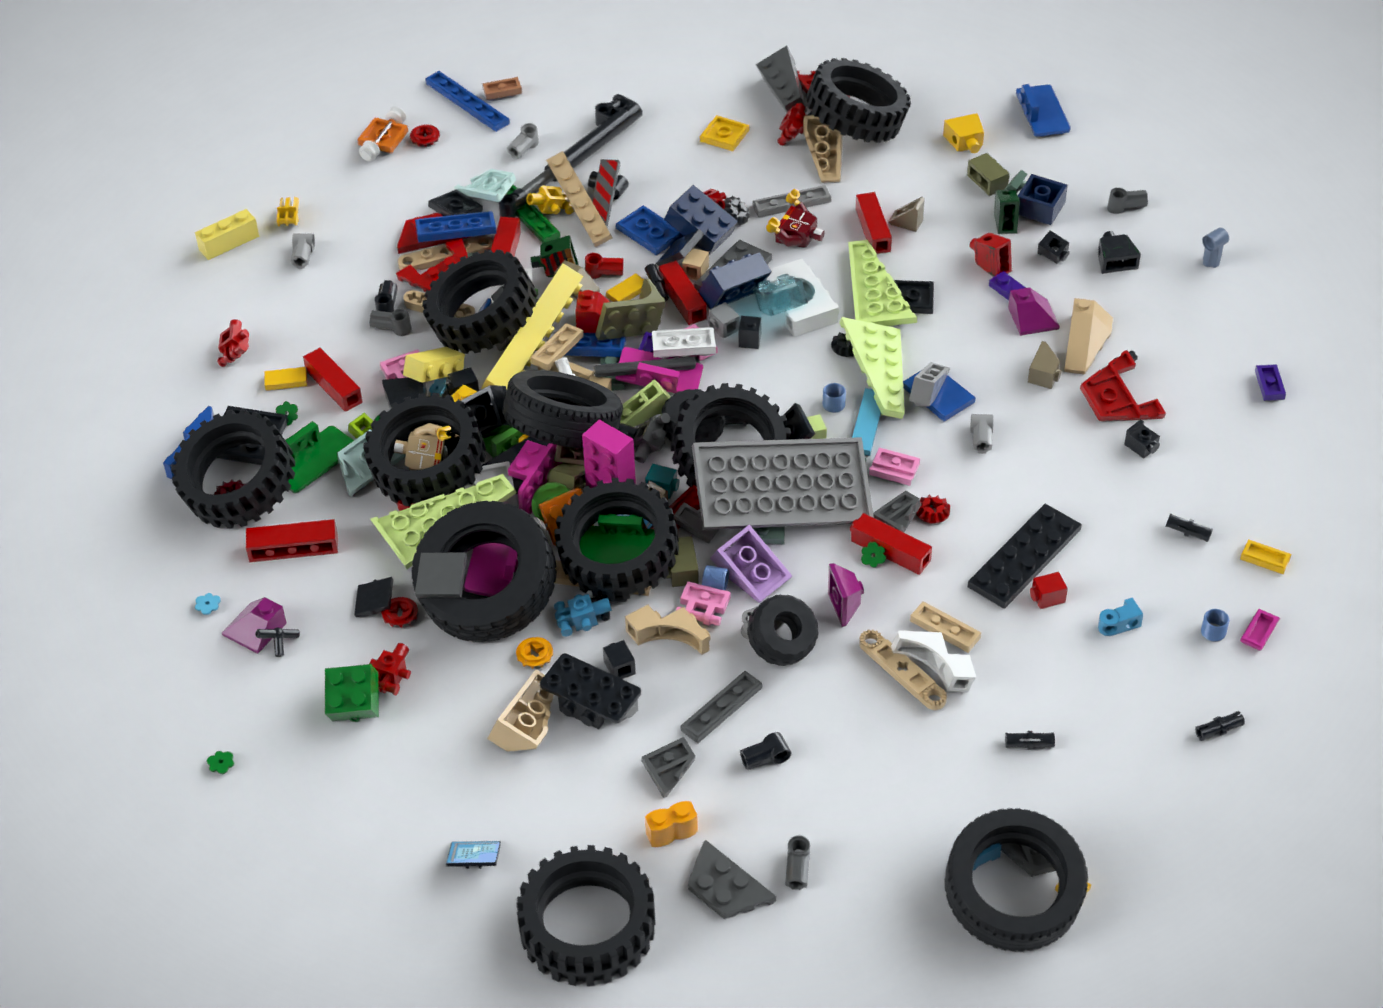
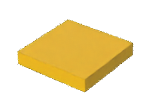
(724, 133)

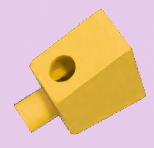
(964, 133)

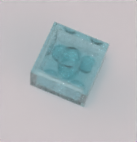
(780, 295)

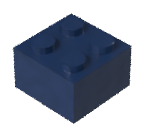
(1042, 199)

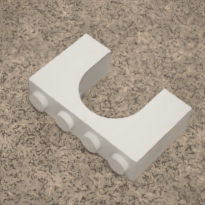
(819, 311)

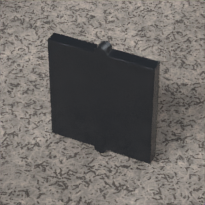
(373, 597)

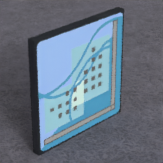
(473, 853)

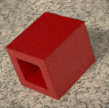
(1049, 590)

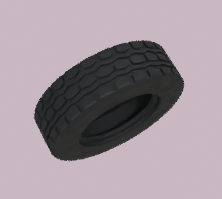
(525, 594)

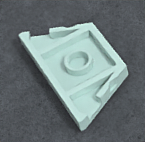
(489, 185)
(354, 466)

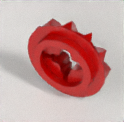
(418, 132)
(928, 515)
(408, 608)

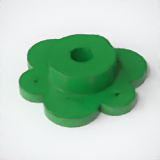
(287, 407)
(872, 548)
(220, 762)

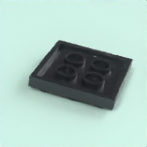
(253, 452)

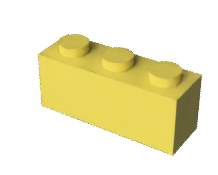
(227, 234)
(433, 364)

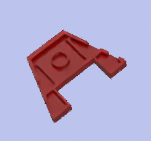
(409, 274)
(1111, 397)

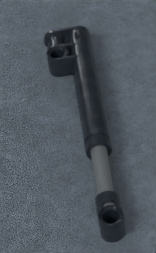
(610, 121)

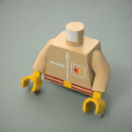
(424, 446)

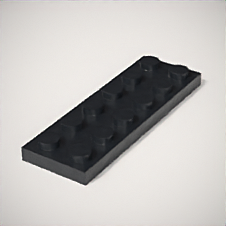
(1024, 556)

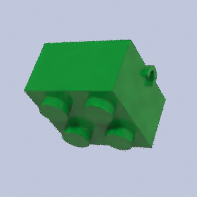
(351, 693)

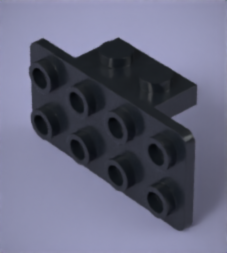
(589, 691)

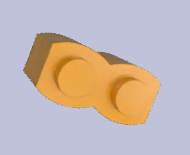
(670, 824)

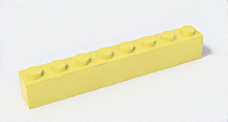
(531, 336)

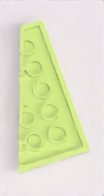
(880, 358)
(407, 527)

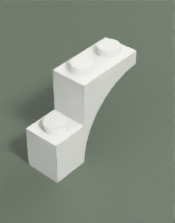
(929, 647)

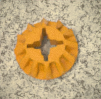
(540, 646)

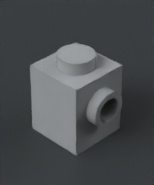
(724, 320)

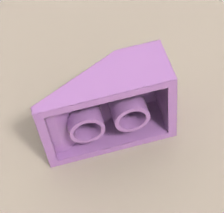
(751, 564)

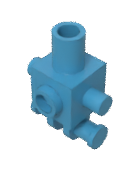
(580, 613)

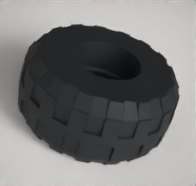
(707, 431)
(768, 643)

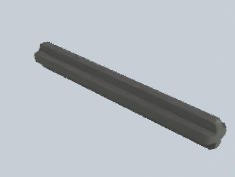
(628, 368)

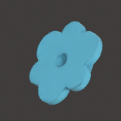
(438, 386)
(207, 603)

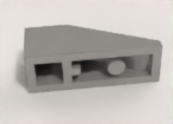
(928, 384)

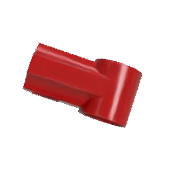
(598, 266)

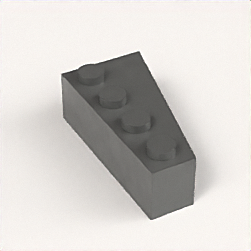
(782, 78)

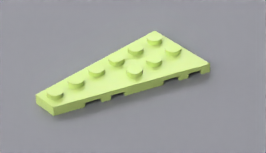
(874, 290)

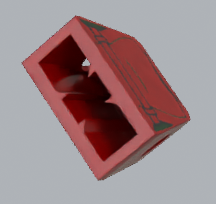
(992, 253)

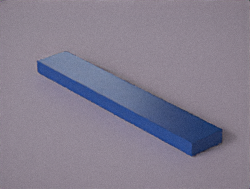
(467, 101)

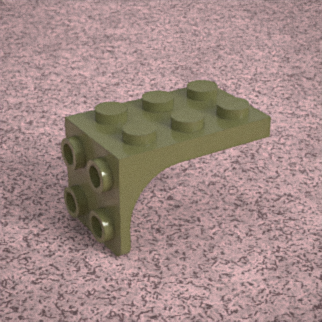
(632, 316)

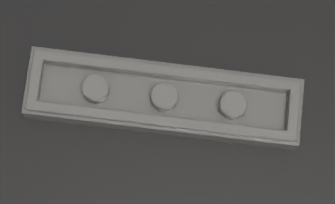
(778, 203)

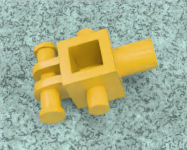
(550, 200)

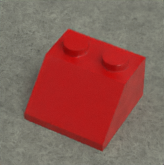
(589, 310)

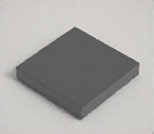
(441, 575)

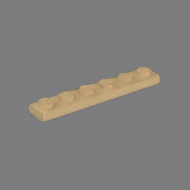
(579, 199)

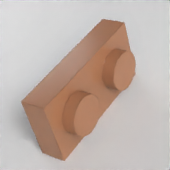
(502, 88)

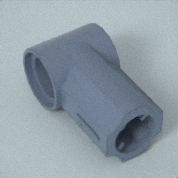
(1214, 246)

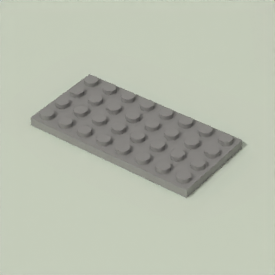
(781, 482)

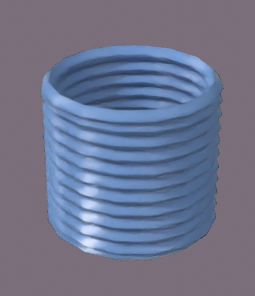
(834, 397)
(715, 577)
(1217, 617)

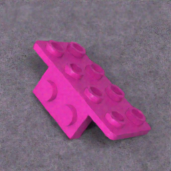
(670, 380)
(532, 466)
(490, 569)

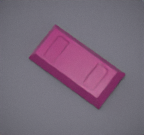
(1259, 629)

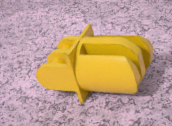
(288, 214)

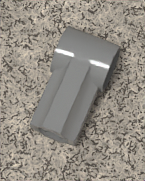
(526, 139)
(302, 248)
(982, 431)

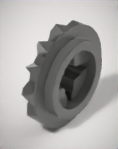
(731, 203)

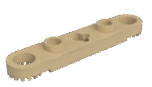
(432, 256)
(913, 679)

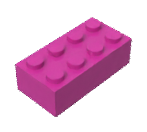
(607, 455)

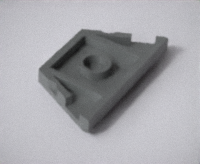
(725, 884)

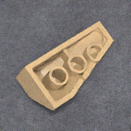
(825, 148)
(1087, 334)
(525, 718)

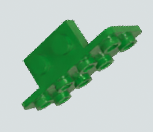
(314, 453)
(616, 539)

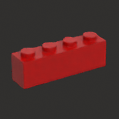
(291, 540)

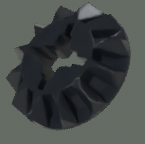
(840, 347)

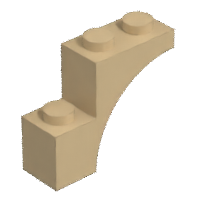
(681, 626)

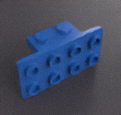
(1042, 110)

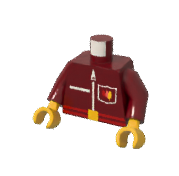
(797, 225)

